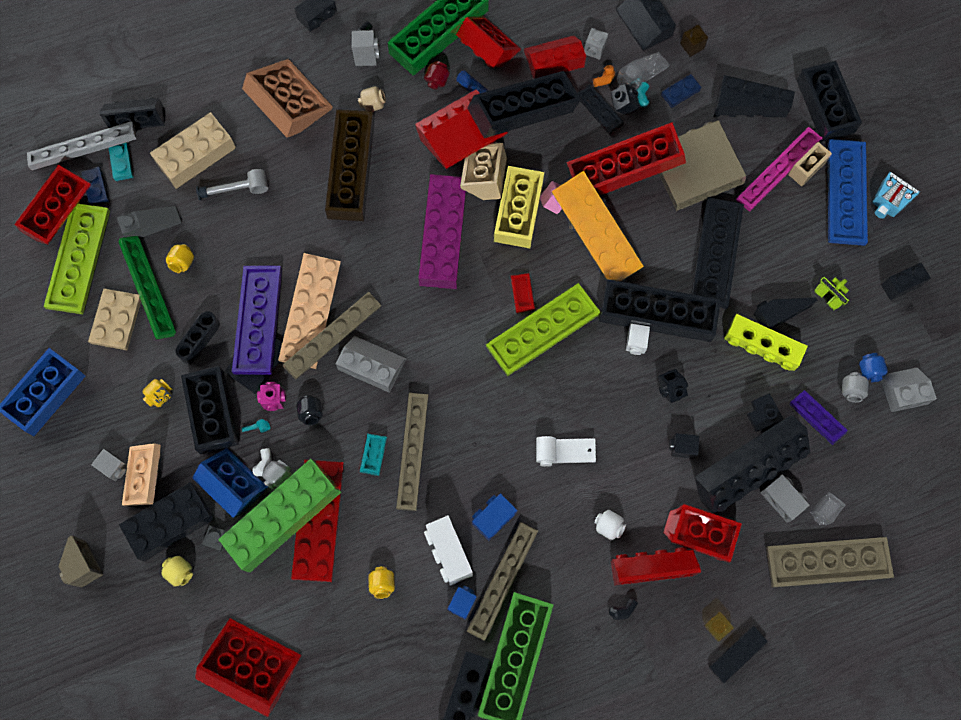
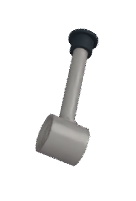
(256, 182)

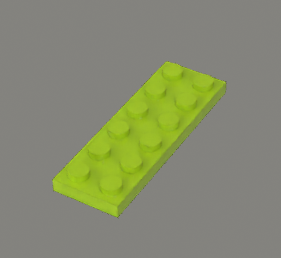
(77, 259)
(543, 329)

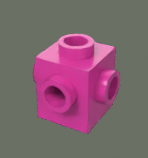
(274, 402)

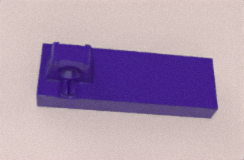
(818, 417)

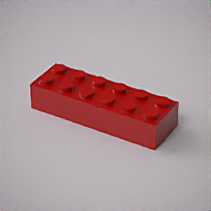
(631, 159)

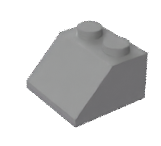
(908, 389)

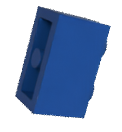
(493, 516)

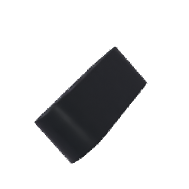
(197, 347)

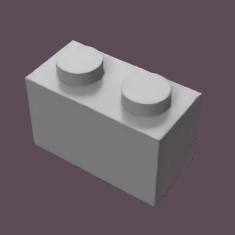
(365, 48)
(785, 498)

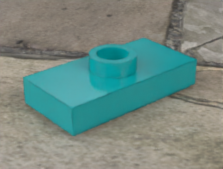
(373, 454)

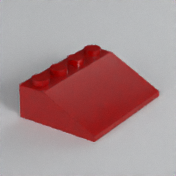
(453, 132)
(247, 667)

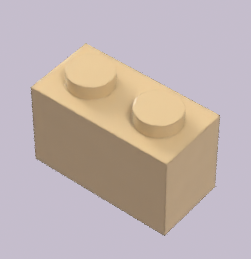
(810, 164)

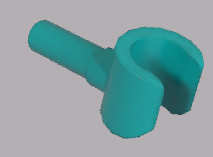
(262, 424)

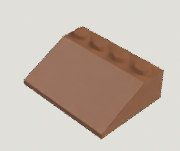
(286, 97)

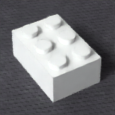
(448, 551)

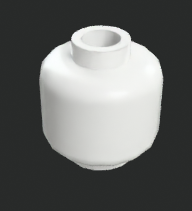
(610, 524)

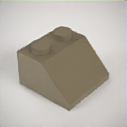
(78, 563)

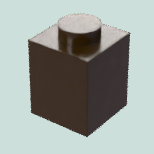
(694, 40)

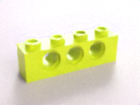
(775, 341)

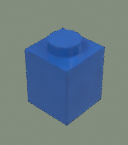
(462, 602)

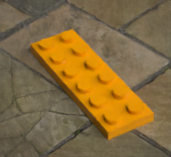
(597, 228)

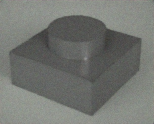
(212, 536)

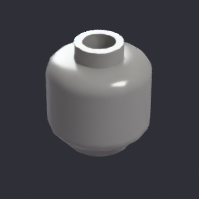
(855, 387)
(276, 474)

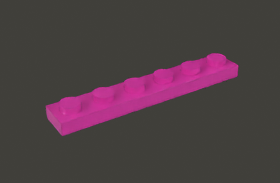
(778, 169)

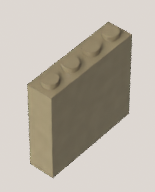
(708, 169)

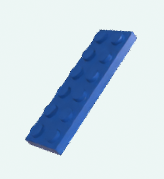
(847, 193)

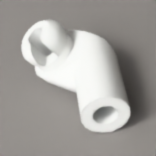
(261, 466)

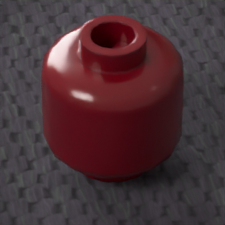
(436, 75)

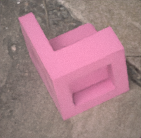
(548, 199)

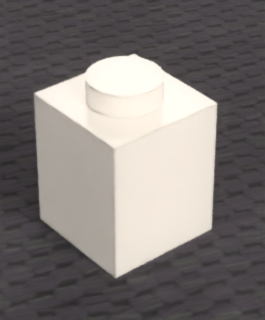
(637, 339)

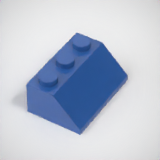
(229, 482)

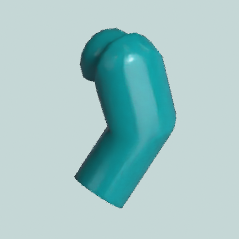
(644, 102)

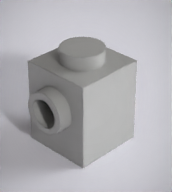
(596, 43)

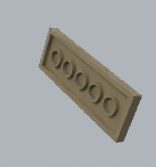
(829, 562)

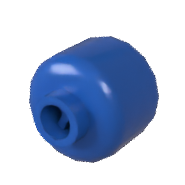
(873, 367)

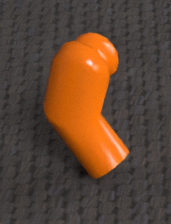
(606, 78)

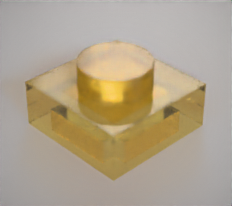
(719, 626)

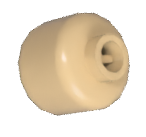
(372, 99)

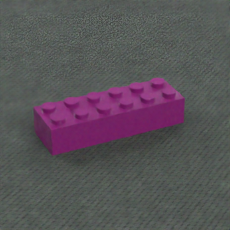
(442, 232)

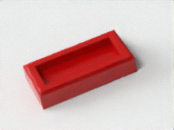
(522, 293)

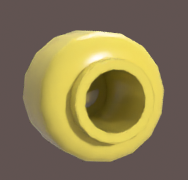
(177, 571)

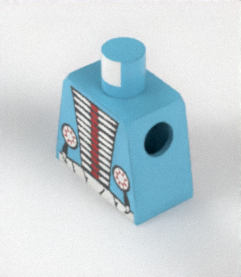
(893, 196)

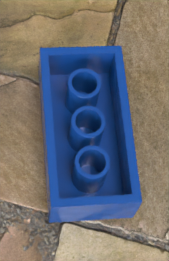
(41, 392)

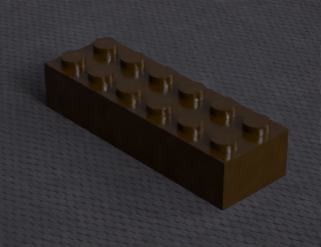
(349, 165)

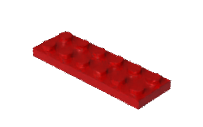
(317, 538)

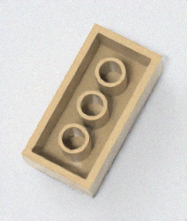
(193, 150)

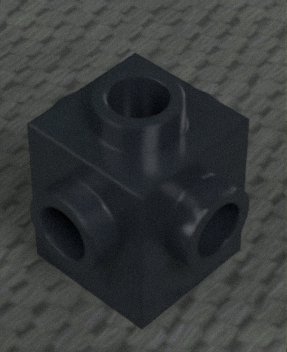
(625, 99)
(673, 386)

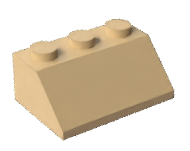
(485, 172)

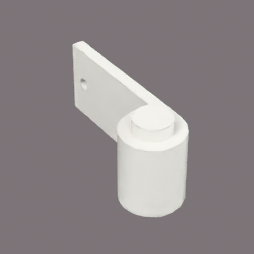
(554, 450)

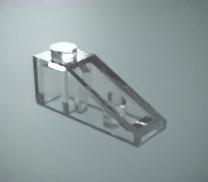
(642, 70)

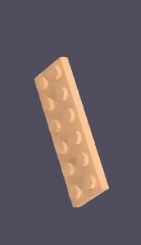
(309, 304)

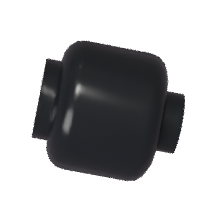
(309, 410)

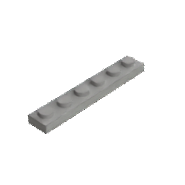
(81, 146)

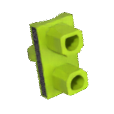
(838, 299)

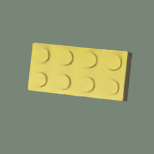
(518, 207)

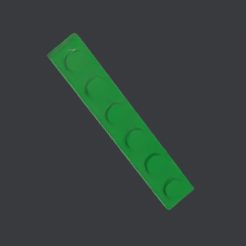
(147, 287)

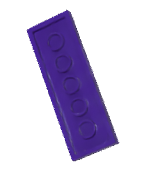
(257, 320)

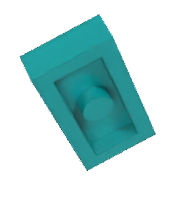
(120, 162)

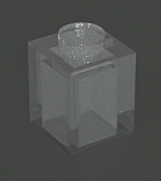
(827, 509)

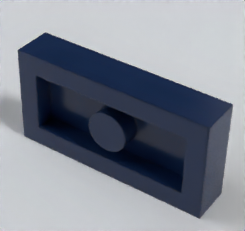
(681, 91)
(97, 192)

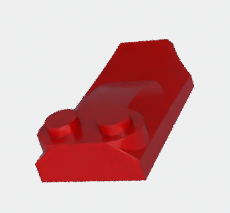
(703, 532)

